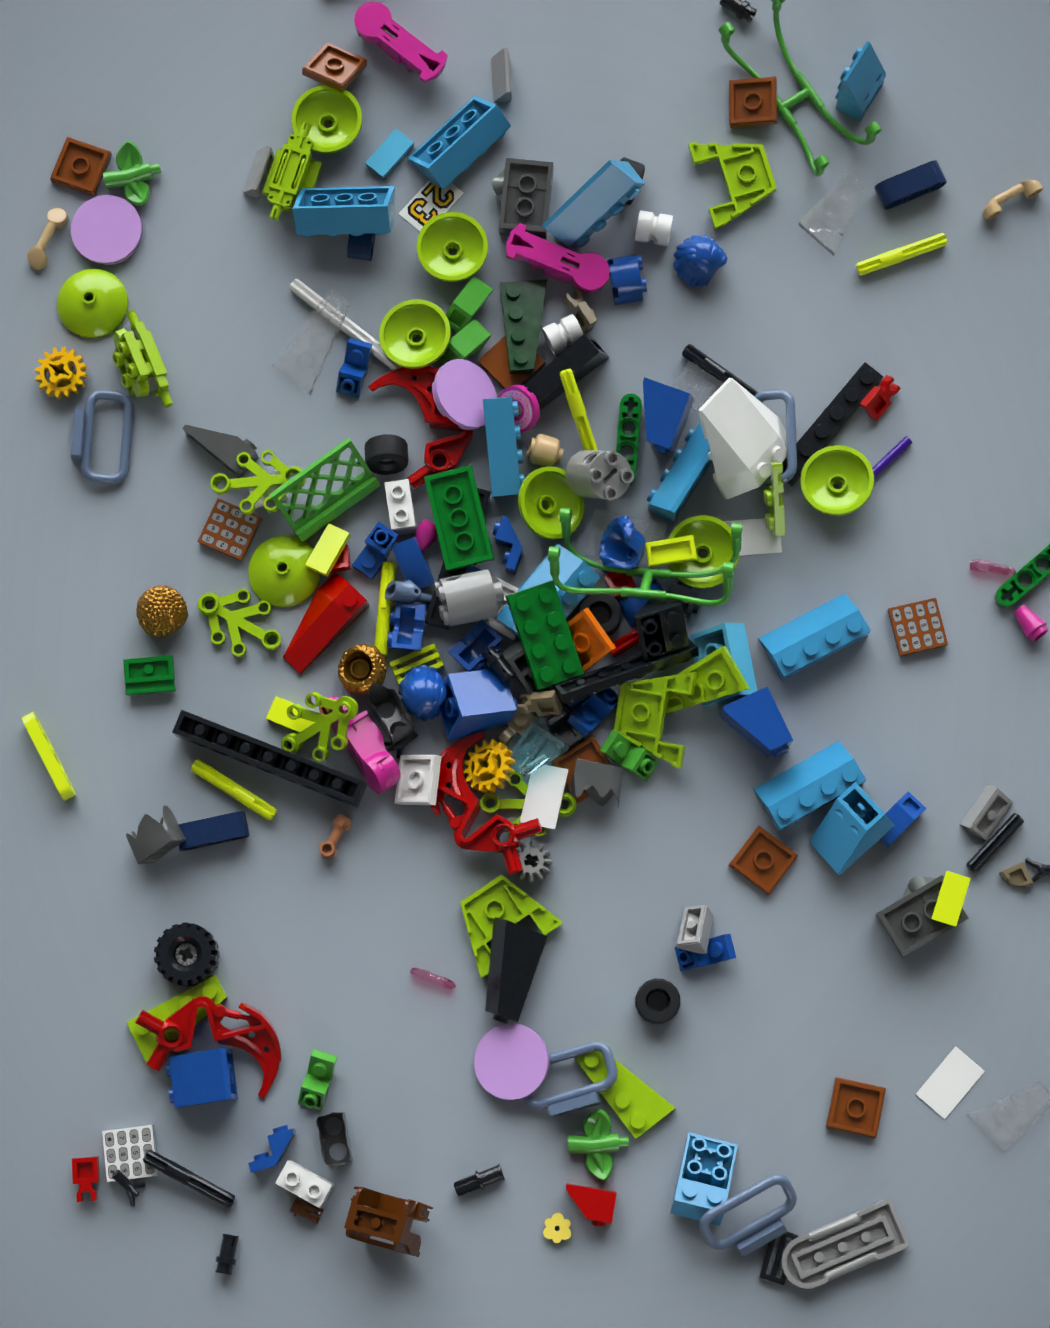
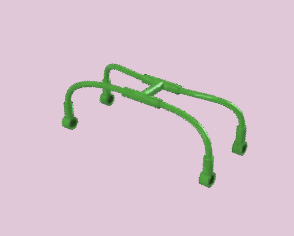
(820, 163)
(647, 573)

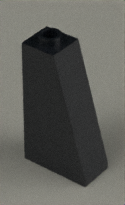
(580, 357)
(511, 968)

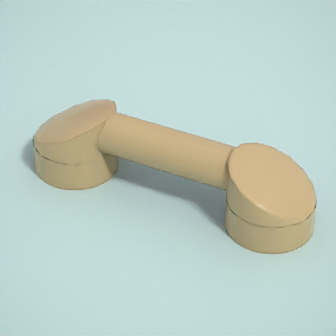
(1029, 188)
(57, 219)

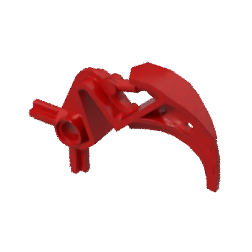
(447, 448)
(487, 836)
(184, 1022)

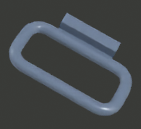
(790, 431)
(83, 435)
(580, 1097)
(757, 1232)

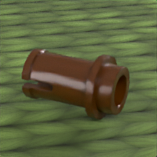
(304, 1210)

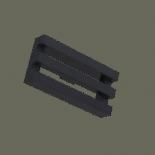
(771, 1277)

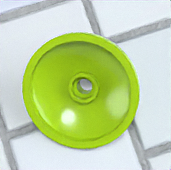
(324, 106)
(448, 233)
(99, 315)
(413, 320)
(837, 466)
(550, 487)
(709, 535)
(285, 587)

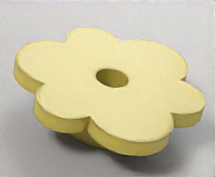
(557, 1220)

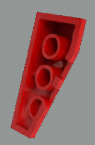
(327, 617)

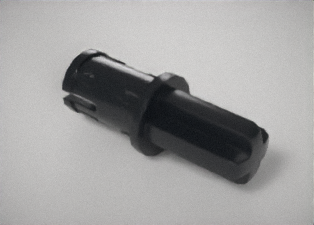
(479, 1180)

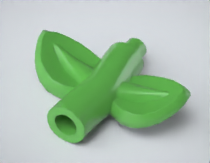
(131, 174)
(597, 1144)

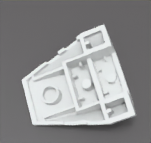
(741, 439)

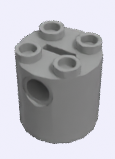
(598, 474)
(469, 597)

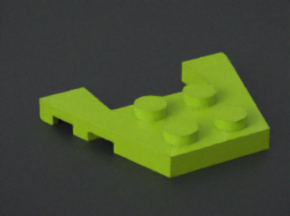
(744, 173)
(773, 498)
(643, 711)
(504, 901)

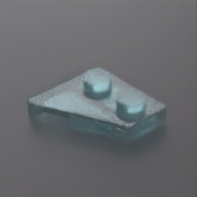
(535, 750)

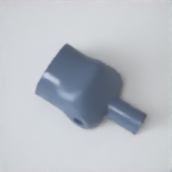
(406, 592)

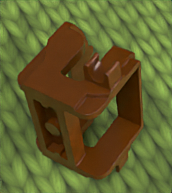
(386, 1219)

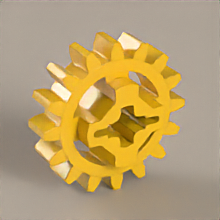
(65, 364)
(489, 766)

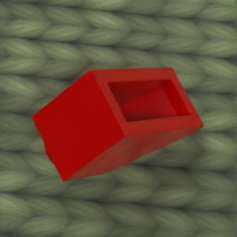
(594, 1203)

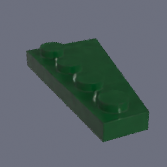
(522, 316)

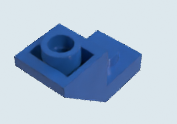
(354, 368)
(507, 537)
(376, 551)
(594, 711)
(902, 814)
(718, 950)
(279, 1144)

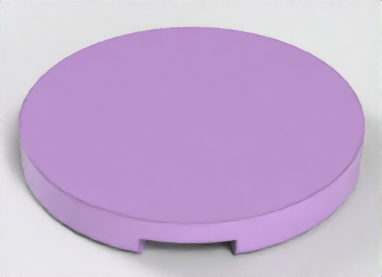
(106, 230)
(460, 393)
(511, 1061)

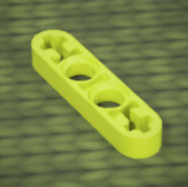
(48, 756)

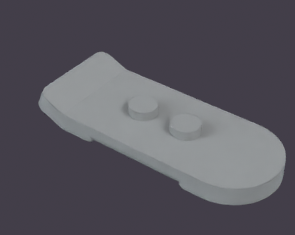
(844, 1245)

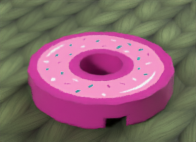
(529, 406)

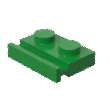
(149, 675)

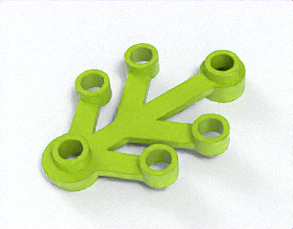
(261, 482)
(236, 619)
(322, 724)
(518, 803)

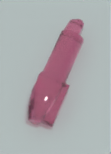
(986, 566)
(427, 976)

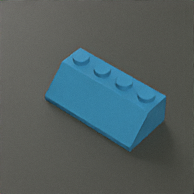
(460, 141)
(594, 204)
(344, 211)
(682, 478)
(573, 573)
(814, 636)
(809, 785)

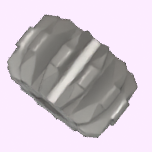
(534, 853)

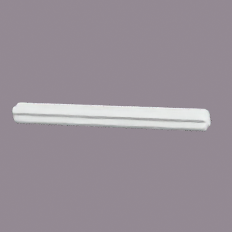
(347, 327)

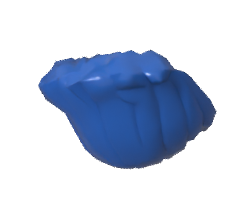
(698, 260)
(622, 544)
(423, 692)

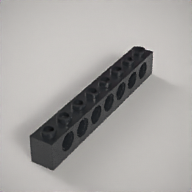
(269, 758)

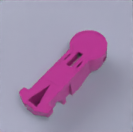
(376, 27)
(585, 271)
(368, 751)

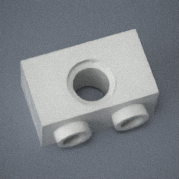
(400, 506)
(304, 1183)

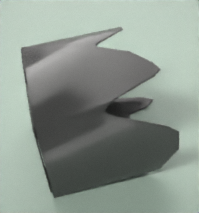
(378, 695)
(598, 780)
(155, 838)
(342, 1137)

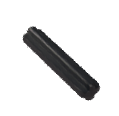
(995, 843)

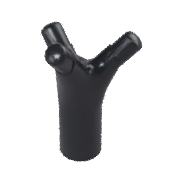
(399, 746)
(1043, 869)
(128, 1185)

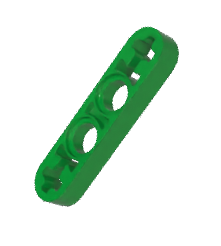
(633, 439)
(1029, 569)

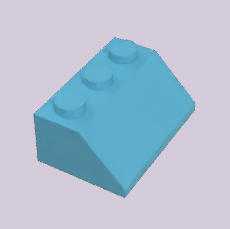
(735, 639)

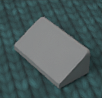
(501, 76)
(259, 172)
(986, 812)
(695, 929)

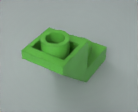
(468, 303)
(466, 342)
(629, 756)
(317, 1080)

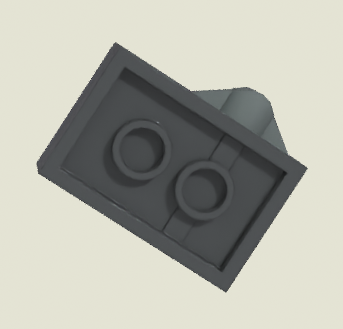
(524, 195)
(909, 919)

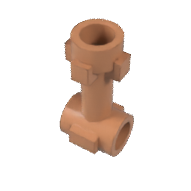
(328, 847)

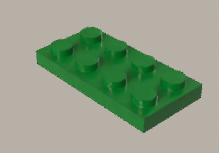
(459, 518)
(544, 634)

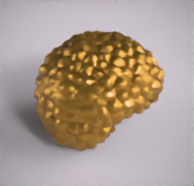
(161, 611)
(361, 668)

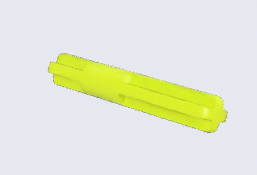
(900, 254)
(577, 409)
(384, 608)
(234, 790)

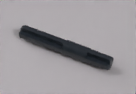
(712, 367)
(188, 1178)

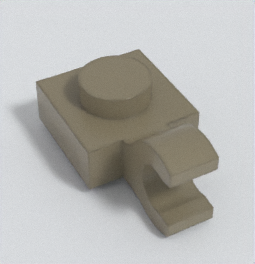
(583, 313)
(543, 703)
(517, 725)

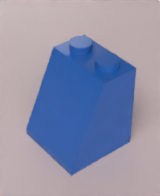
(665, 414)
(475, 703)
(759, 722)
(202, 1077)

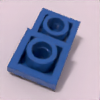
(412, 563)

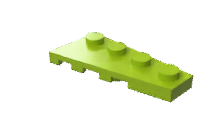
(715, 679)
(146, 1040)
(629, 1096)

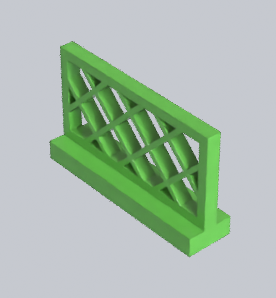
(333, 502)

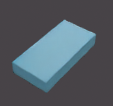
(389, 154)

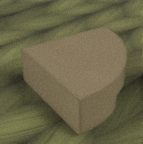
(1017, 876)

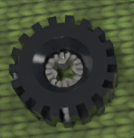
(171, 961)

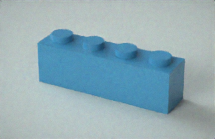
(502, 446)

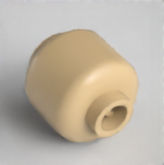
(544, 450)

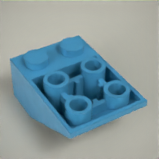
(860, 82)
(850, 829)
(703, 1177)

